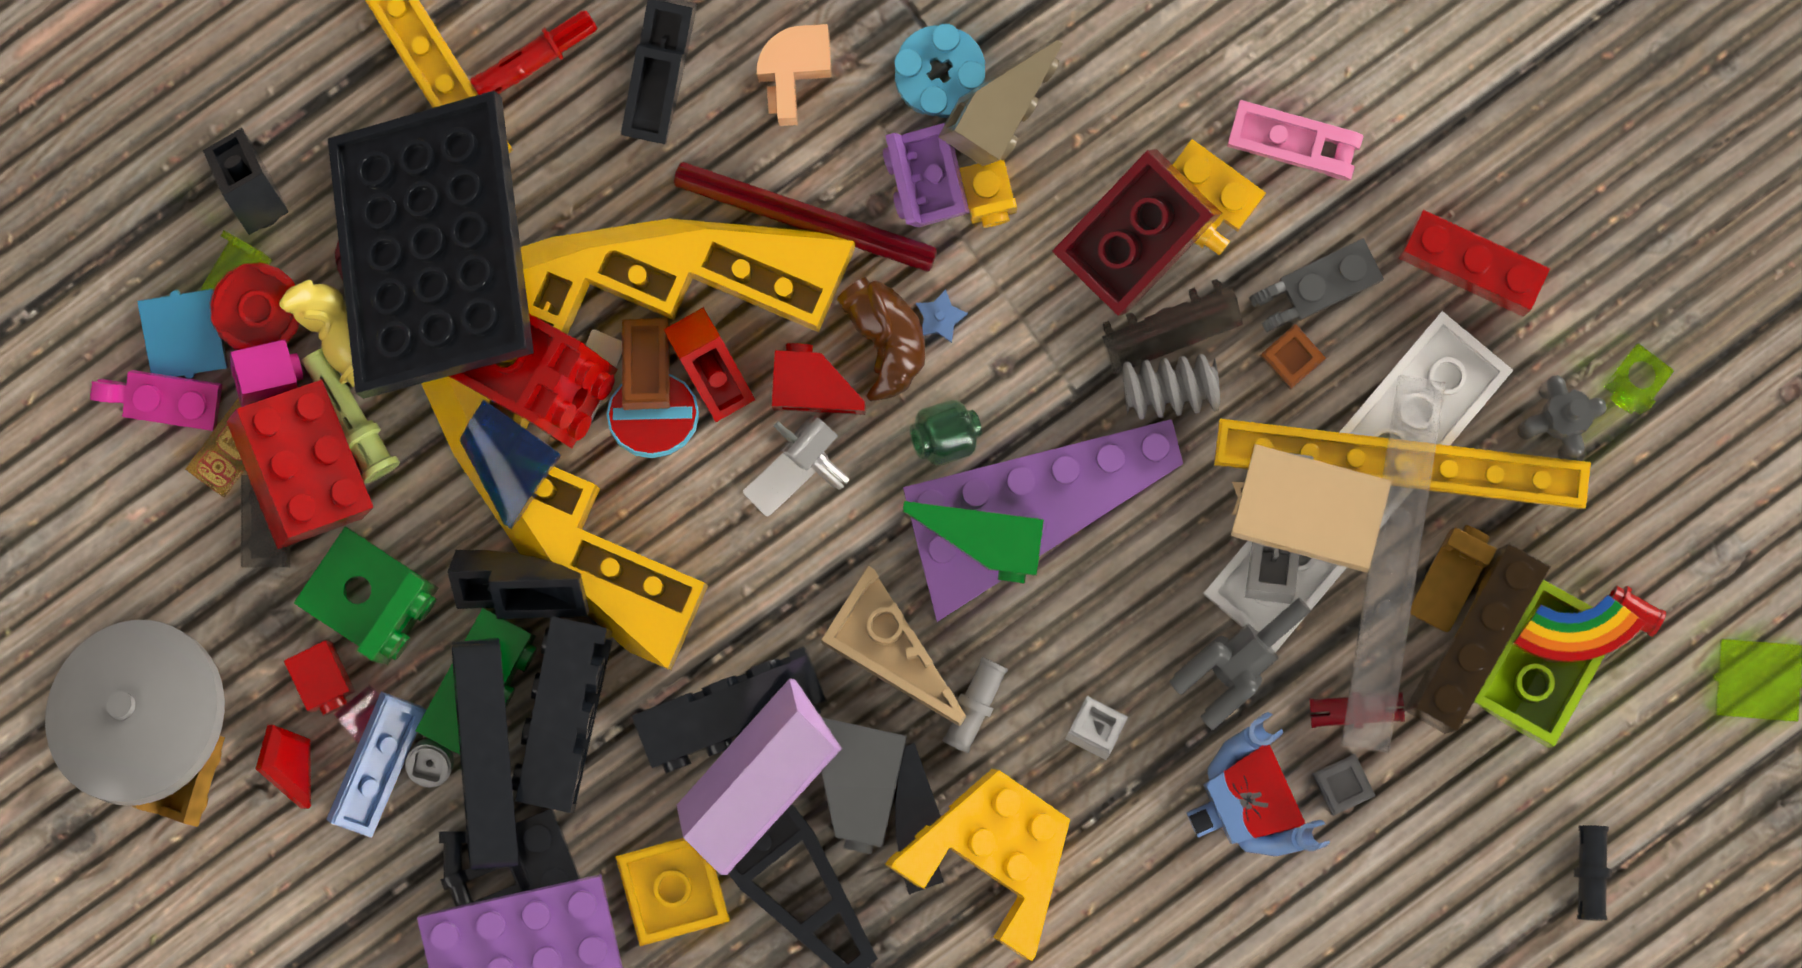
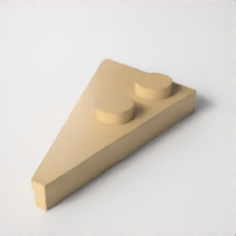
(878, 639)

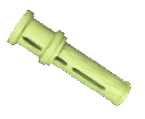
(359, 432)

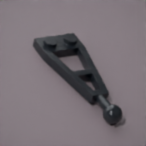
(776, 841)

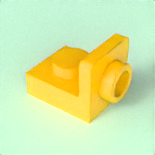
(988, 193)

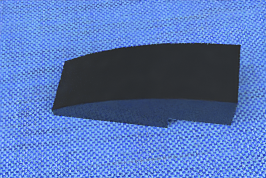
(658, 69)
(516, 585)
(914, 807)

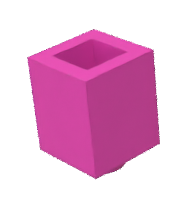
(264, 371)

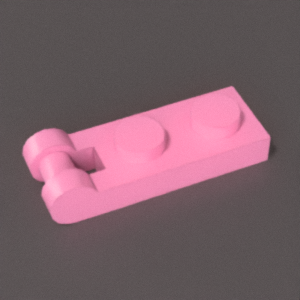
(1293, 140)

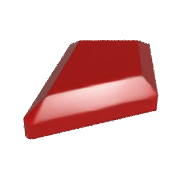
(287, 764)

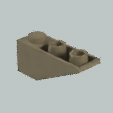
(989, 115)

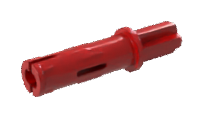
(534, 55)

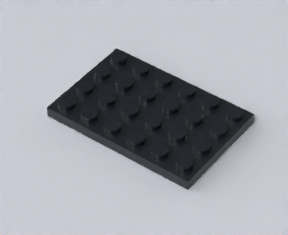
(429, 245)

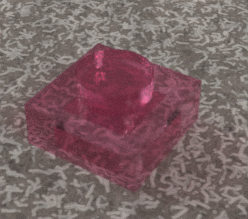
(357, 712)

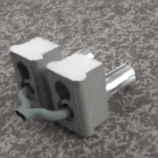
(807, 449)

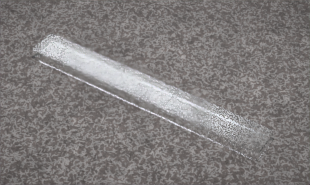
(1393, 565)

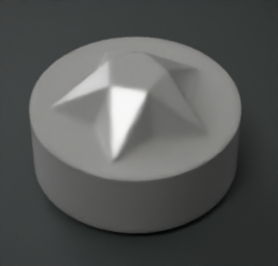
(429, 763)

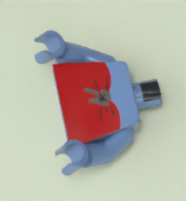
(1253, 798)

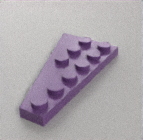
(1059, 485)

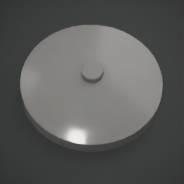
(134, 712)

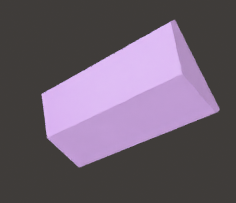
(756, 778)

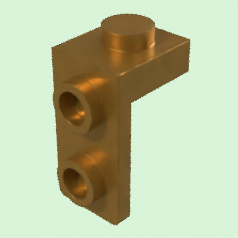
(1452, 577)

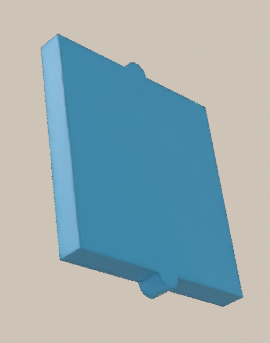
(181, 334)

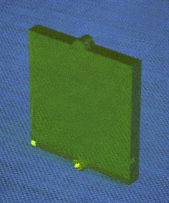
(1758, 680)

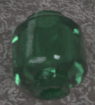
(945, 432)

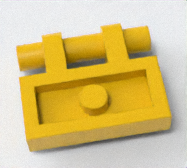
(1223, 188)

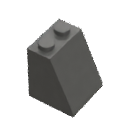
(862, 783)

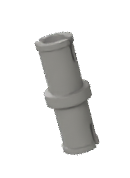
(976, 704)

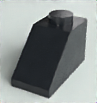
(245, 182)

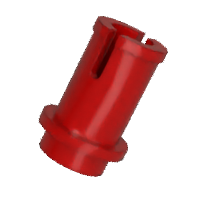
(1650, 614)

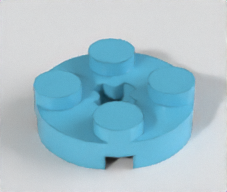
(914, 64)

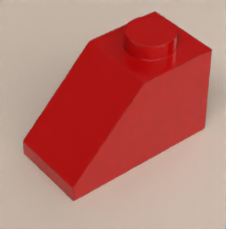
(709, 364)
(811, 384)

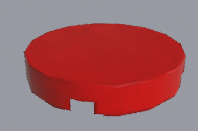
(248, 307)

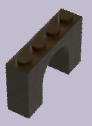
(1500, 603)

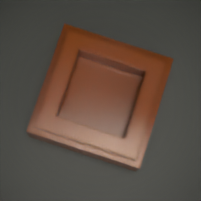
(1292, 356)

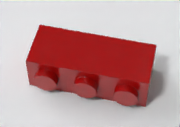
(1474, 263)

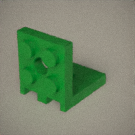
(390, 612)

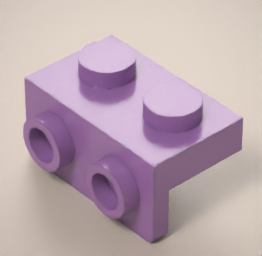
(925, 177)

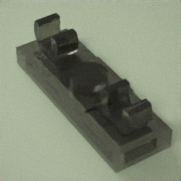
(1172, 327)

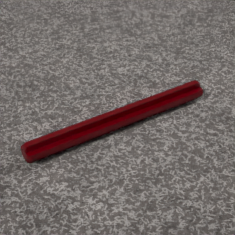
(804, 216)

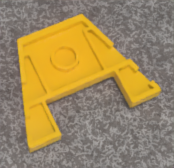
(1005, 836)

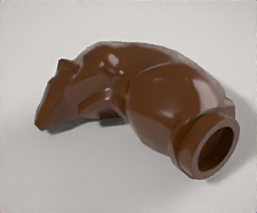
(894, 329)

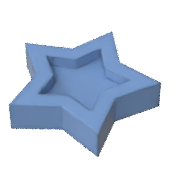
(940, 316)

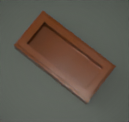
(645, 364)

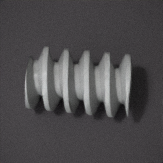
(1171, 386)

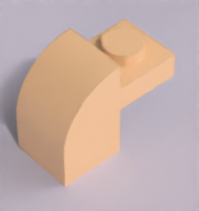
(793, 56)

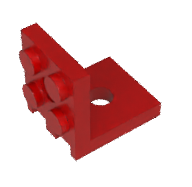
(551, 387)

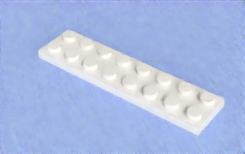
(1440, 354)

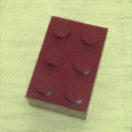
(1136, 232)

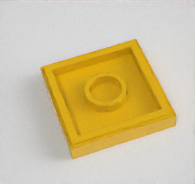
(671, 891)

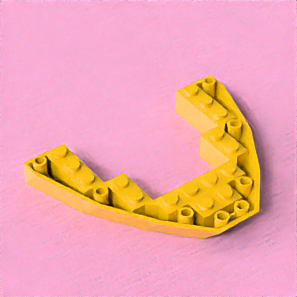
(650, 266)

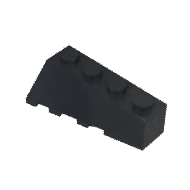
(720, 710)

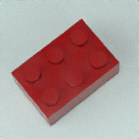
(299, 464)

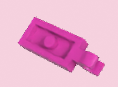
(163, 399)

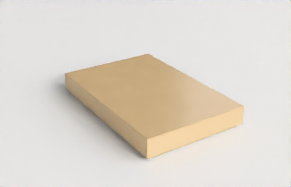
(1311, 508)

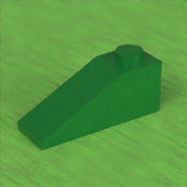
(991, 539)

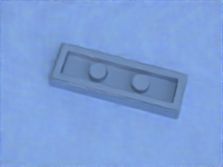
(376, 764)

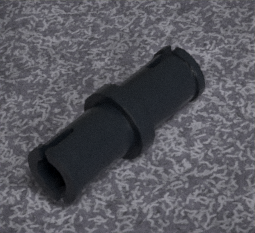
(1592, 873)

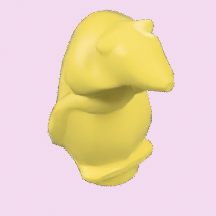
(323, 311)

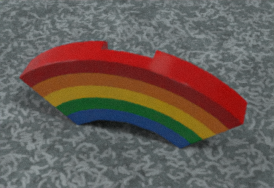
(1579, 635)

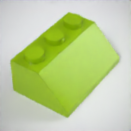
(1535, 692)

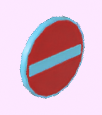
(655, 431)

